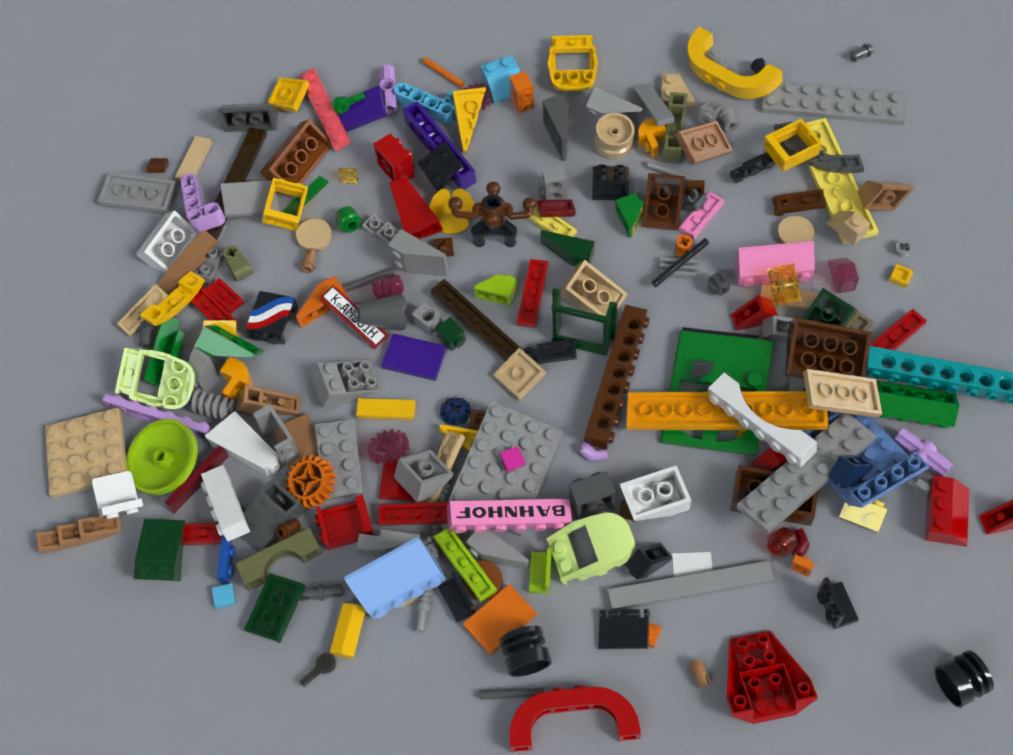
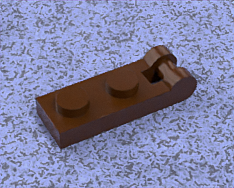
(798, 202)

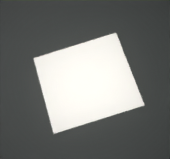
(691, 563)

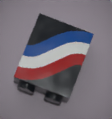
(270, 317)

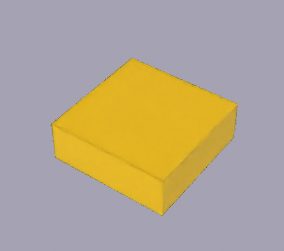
(900, 275)

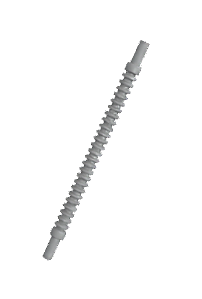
(423, 606)

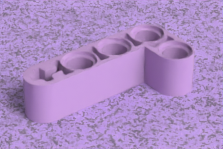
(199, 214)

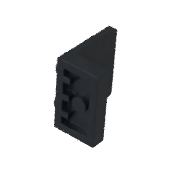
(440, 165)
(610, 182)
(836, 603)

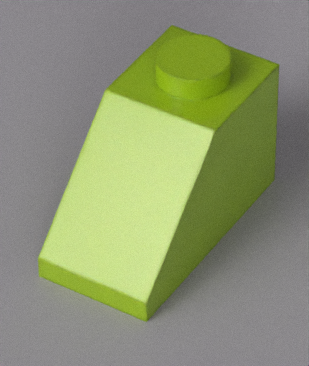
(497, 289)

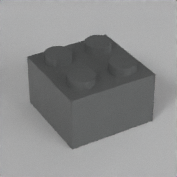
(592, 495)

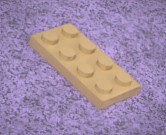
(842, 393)

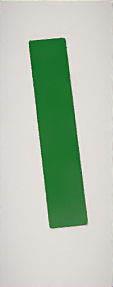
(315, 187)

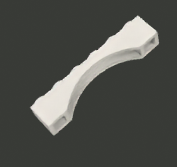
(793, 444)

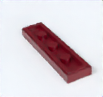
(194, 481)

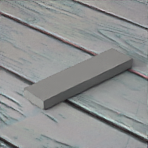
(653, 104)

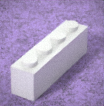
(225, 503)

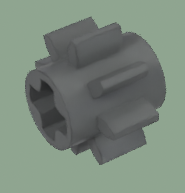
(719, 284)

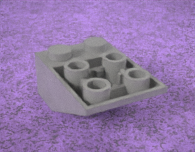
(344, 382)

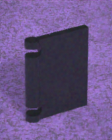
(624, 629)

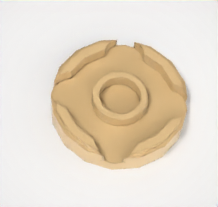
(795, 229)
(314, 234)

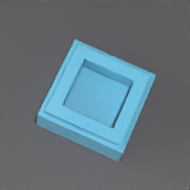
(224, 596)

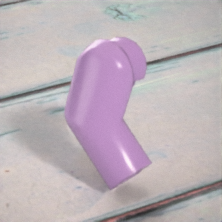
(591, 454)

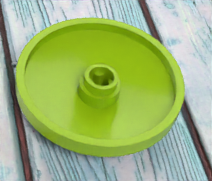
(162, 456)

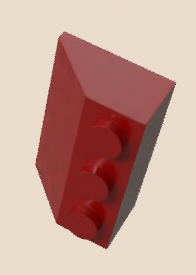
(947, 511)

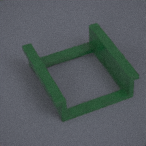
(609, 324)

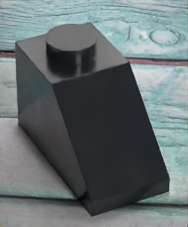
(648, 560)

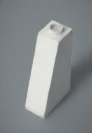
(244, 445)

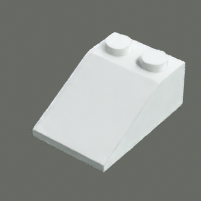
(656, 495)

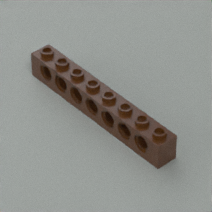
(602, 437)

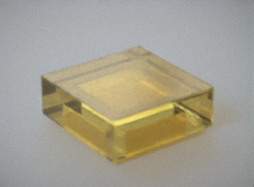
(348, 175)

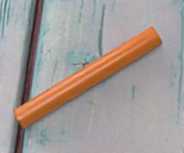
(443, 72)

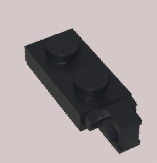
(752, 167)

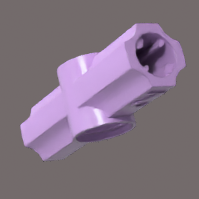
(387, 83)
(925, 449)

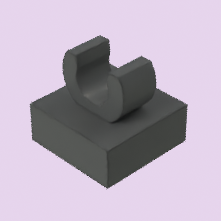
(694, 202)

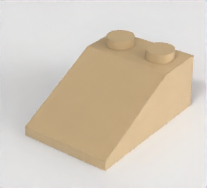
(591, 290)

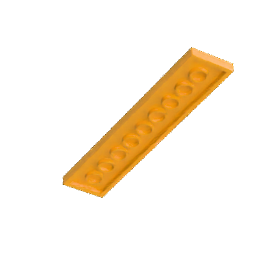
(697, 412)

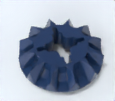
(453, 418)

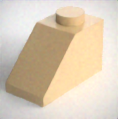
(849, 225)

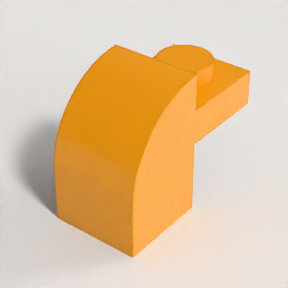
(649, 135)
(237, 375)

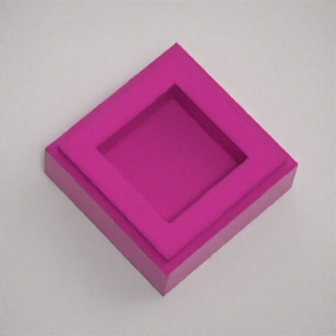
(512, 459)

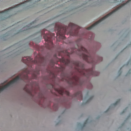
(388, 446)

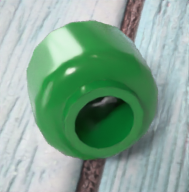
(347, 219)

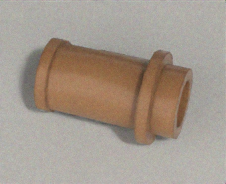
(309, 259)
(700, 673)

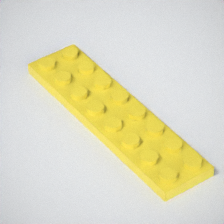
(838, 188)

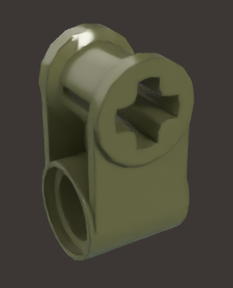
(237, 263)

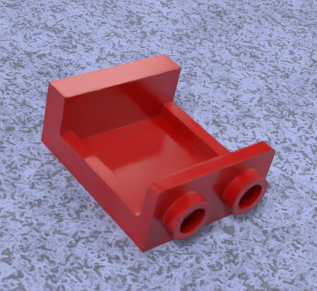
(343, 523)

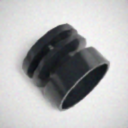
(525, 651)
(964, 678)

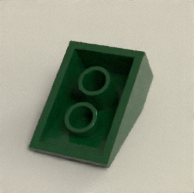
(830, 309)
(160, 550)

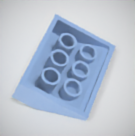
(395, 578)

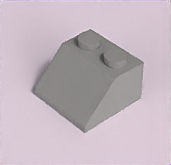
(422, 474)

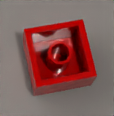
(394, 158)

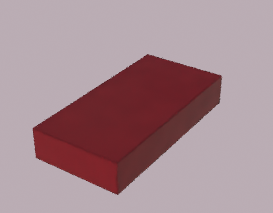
(556, 208)

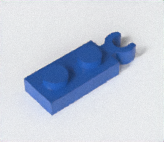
(225, 569)

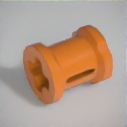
(685, 245)

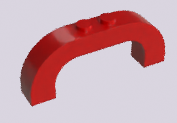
(572, 700)

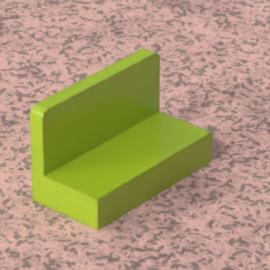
(540, 572)

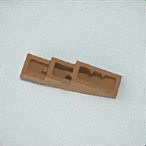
(188, 261)
(77, 534)

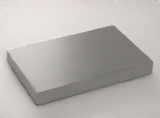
(246, 198)

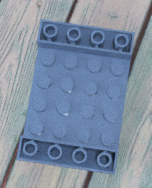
(890, 464)

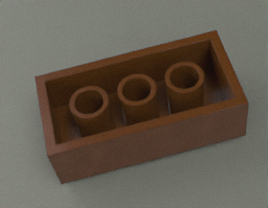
(750, 478)

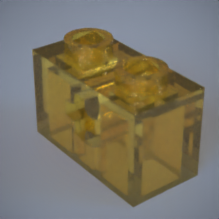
(784, 285)

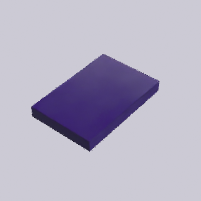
(365, 110)
(414, 357)

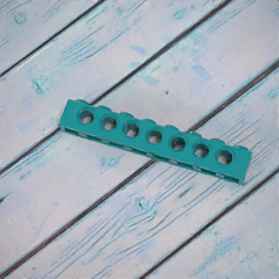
(934, 368)

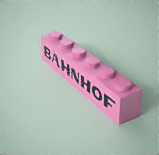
(508, 514)

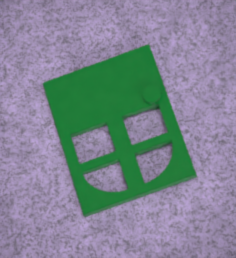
(738, 357)

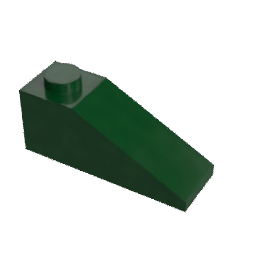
(569, 248)

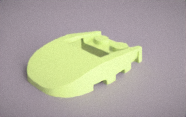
(175, 385)
(609, 537)

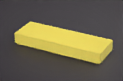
(552, 224)

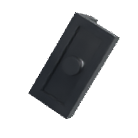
(456, 598)

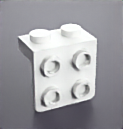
(116, 495)

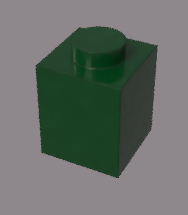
(451, 334)

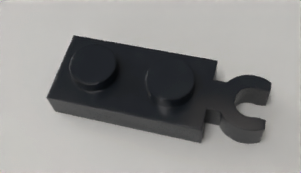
(553, 351)

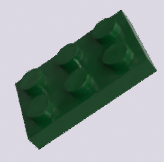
(274, 608)

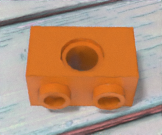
(521, 92)

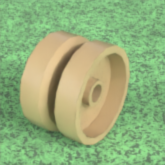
(614, 135)

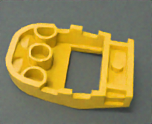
(572, 79)

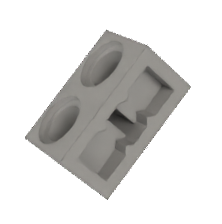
(553, 183)

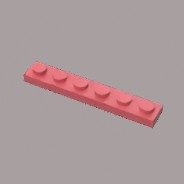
(324, 110)

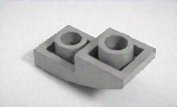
(379, 229)
(211, 265)

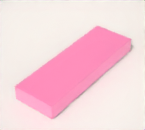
(698, 219)

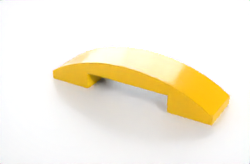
(174, 302)

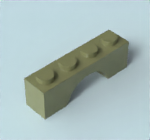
(672, 147)
(256, 567)

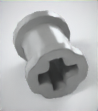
(729, 119)

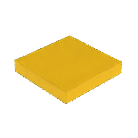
(288, 94)

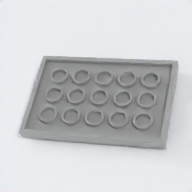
(483, 471)

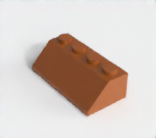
(298, 154)

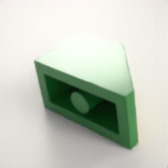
(629, 212)

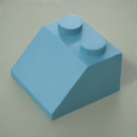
(496, 77)

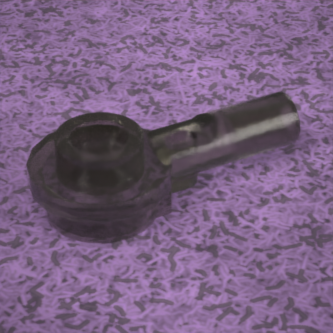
(324, 663)

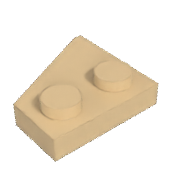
(674, 83)

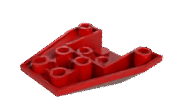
(765, 680)

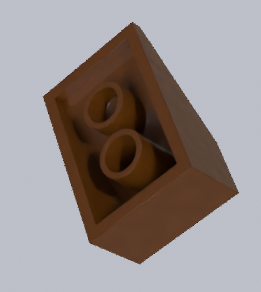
(663, 201)

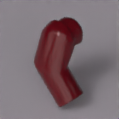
(803, 543)

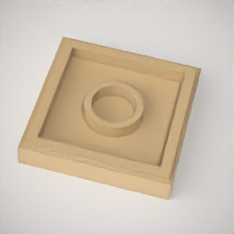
(519, 374)

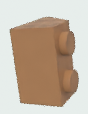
(883, 194)

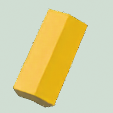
(347, 631)

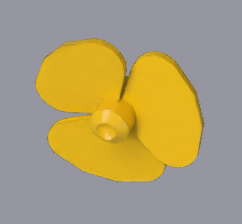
(440, 208)

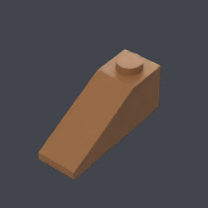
(254, 398)

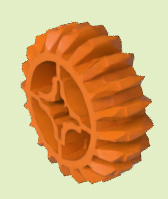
(304, 474)

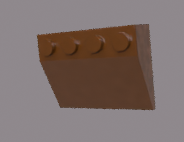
(826, 348)

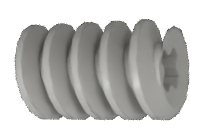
(210, 406)

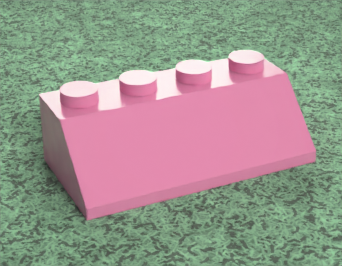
(754, 262)

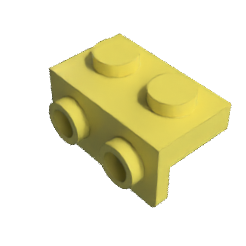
(868, 516)

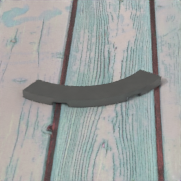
(832, 163)

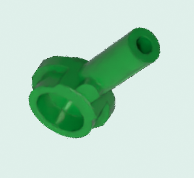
(341, 104)

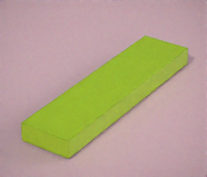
(465, 564)

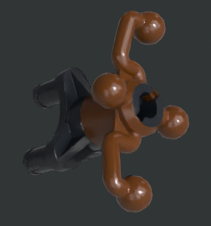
(493, 215)

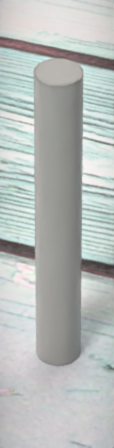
(663, 169)

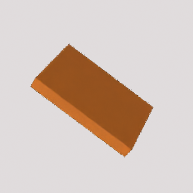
(499, 616)

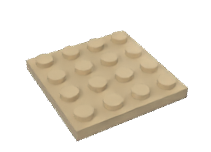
(84, 451)

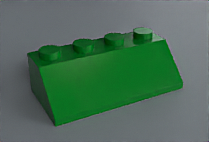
(918, 404)

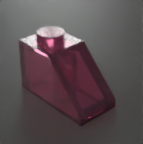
(843, 274)

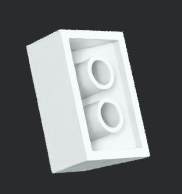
(167, 241)

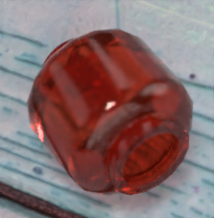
(782, 542)

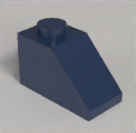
(849, 470)

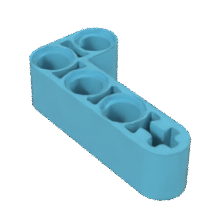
(438, 109)

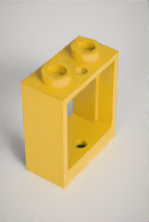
(778, 154)
(279, 218)

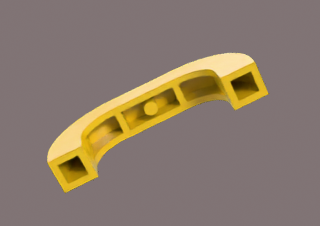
(725, 80)

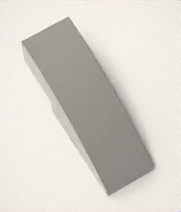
(384, 543)

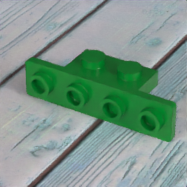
(168, 340)

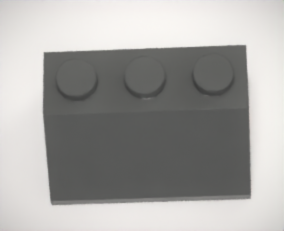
(243, 116)

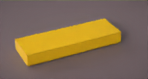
(386, 409)

